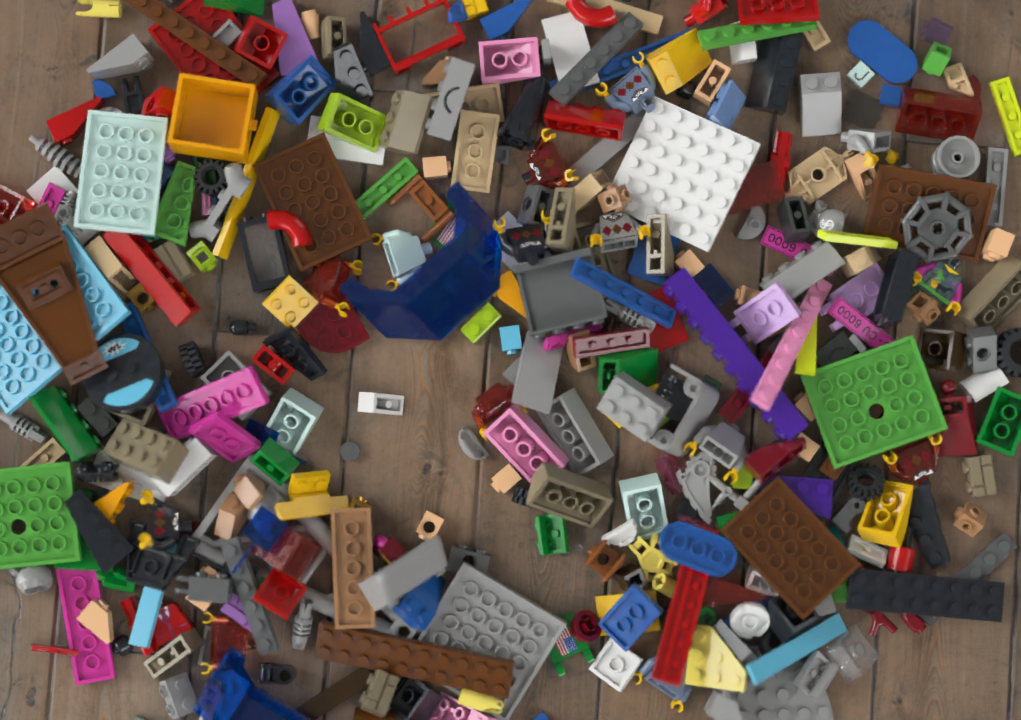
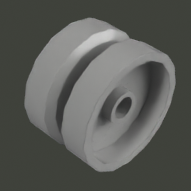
(956, 147)

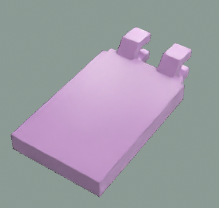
(859, 292)
(765, 313)

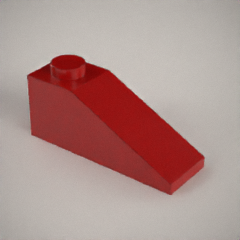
(72, 122)

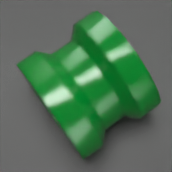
(706, 613)

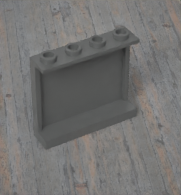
(554, 298)

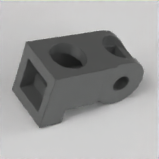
(846, 513)

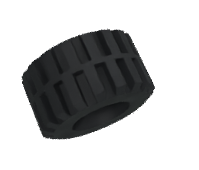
(1004, 360)

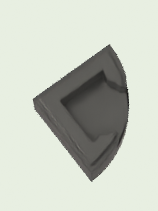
(502, 155)

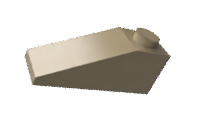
(562, 221)
(659, 247)
(174, 652)

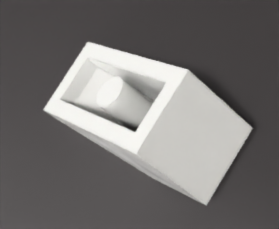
(380, 403)

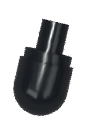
(241, 327)

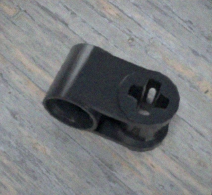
(272, 673)

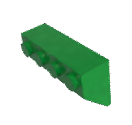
(66, 423)

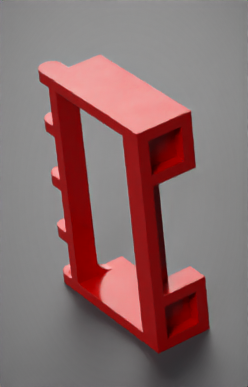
(407, 64)

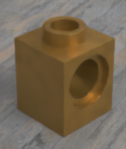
(135, 294)

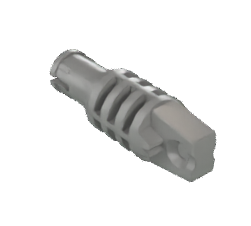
(629, 316)
(23, 427)
(302, 625)

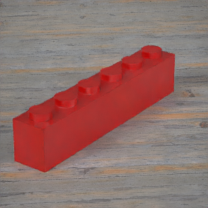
(154, 276)

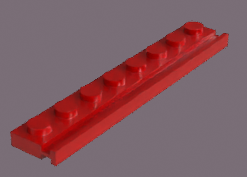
(680, 624)

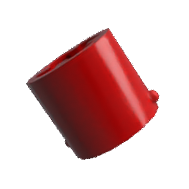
(900, 559)

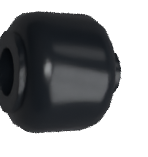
(686, 91)
(121, 645)

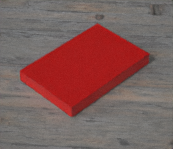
(662, 337)

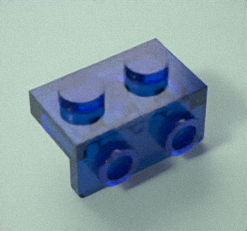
(713, 285)

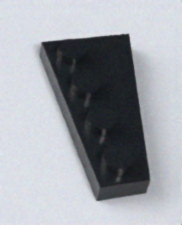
(927, 527)
(100, 534)

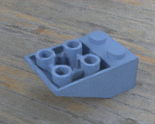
(726, 105)

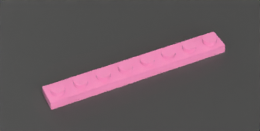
(790, 345)

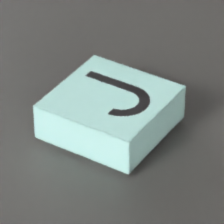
(860, 74)

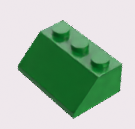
(1002, 423)

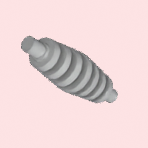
(57, 155)

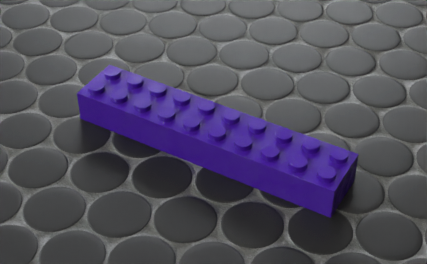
(730, 350)

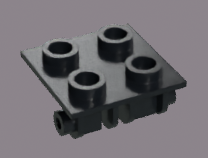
(672, 391)
(88, 472)

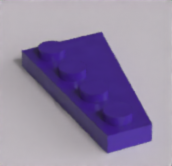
(811, 491)

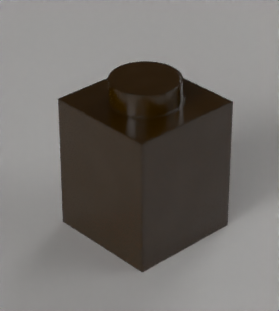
(629, 575)

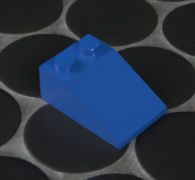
(300, 90)
(421, 603)

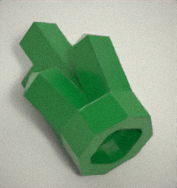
(116, 580)

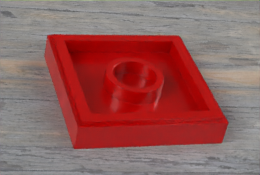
(280, 593)

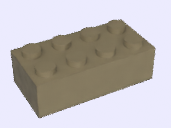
(146, 451)

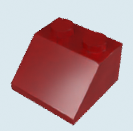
(260, 42)

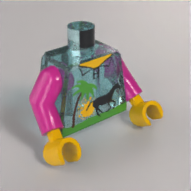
(941, 283)

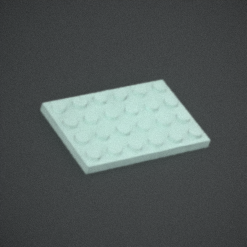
(121, 172)

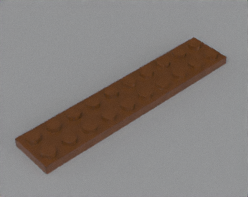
(415, 659)

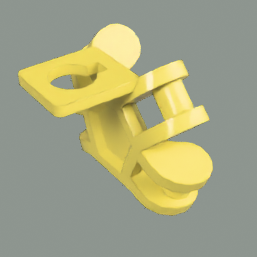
(652, 559)

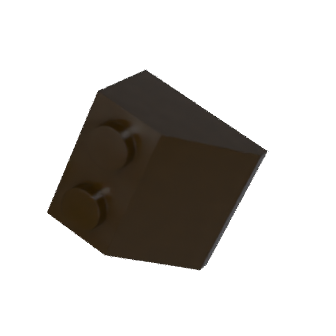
(942, 349)

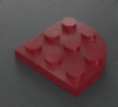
(330, 331)

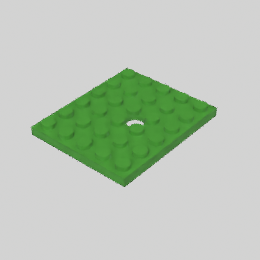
(882, 376)
(38, 499)

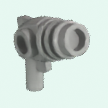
(65, 212)

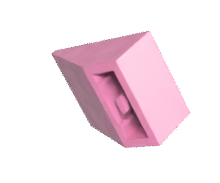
(451, 710)

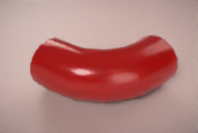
(591, 16)
(291, 224)

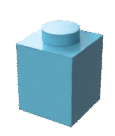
(510, 339)

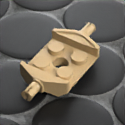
(801, 178)

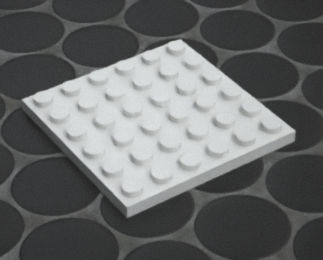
(685, 171)

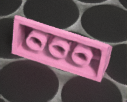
(524, 442)

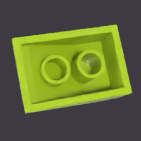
(352, 122)

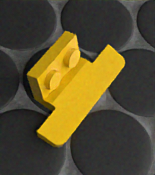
(309, 496)

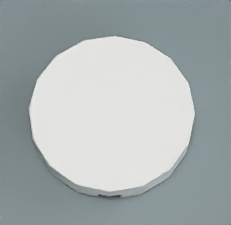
(749, 620)

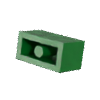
(275, 461)

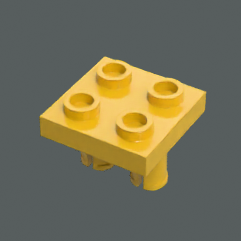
(290, 302)

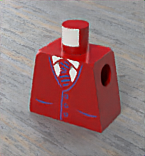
(171, 622)

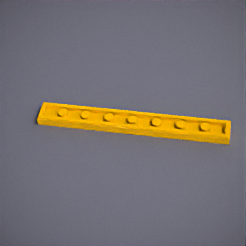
(238, 206)

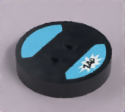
(132, 375)

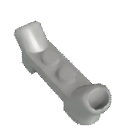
(237, 186)

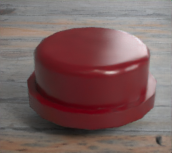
(585, 627)

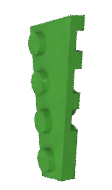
(176, 205)

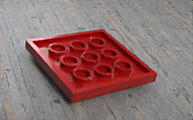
(776, 11)

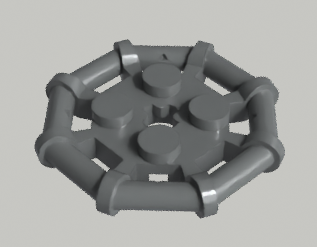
(935, 216)

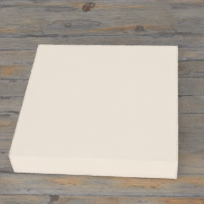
(615, 665)

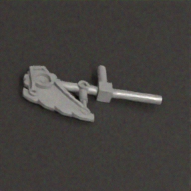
(696, 486)

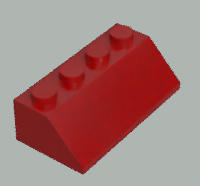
(585, 120)

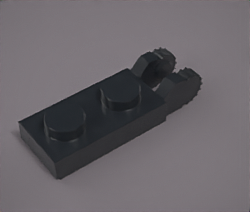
(135, 99)

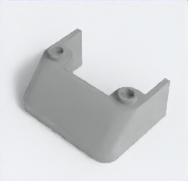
(704, 401)
(405, 574)

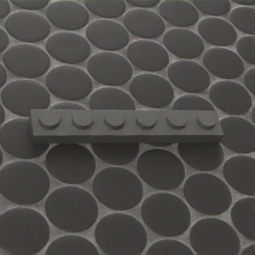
(596, 59)
(983, 563)
(246, 588)

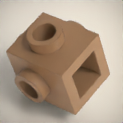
(614, 198)
(924, 308)
(970, 519)

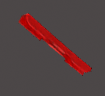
(58, 650)

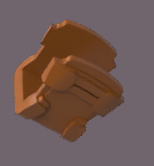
(613, 564)

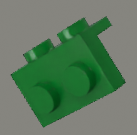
(551, 534)

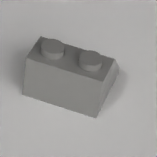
(722, 706)

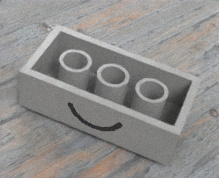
(451, 98)

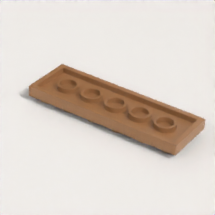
(351, 565)

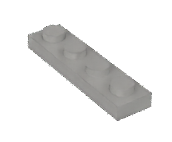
(996, 173)

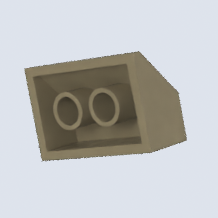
(406, 122)

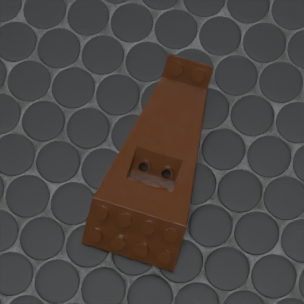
(30, 257)

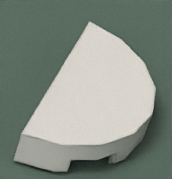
(622, 535)

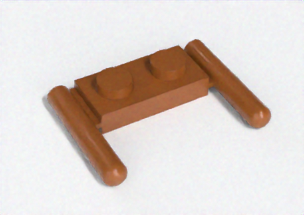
(429, 201)

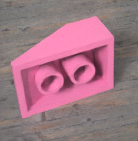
(509, 60)

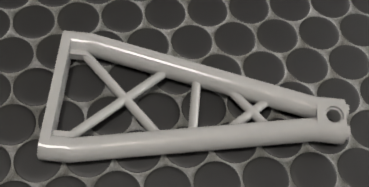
(315, 527)

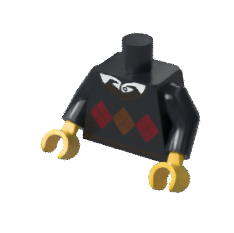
(524, 242)
(162, 525)

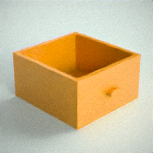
(213, 118)

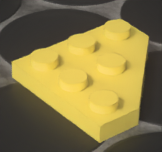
(713, 662)

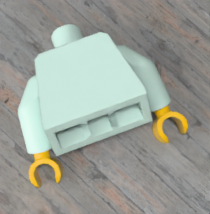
(403, 253)

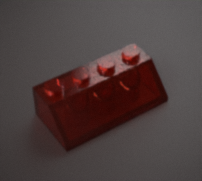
(937, 114)

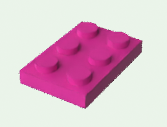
(225, 437)

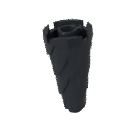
(523, 120)

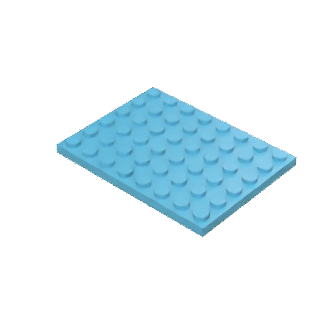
(24, 358)

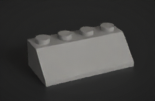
(805, 269)
(576, 433)

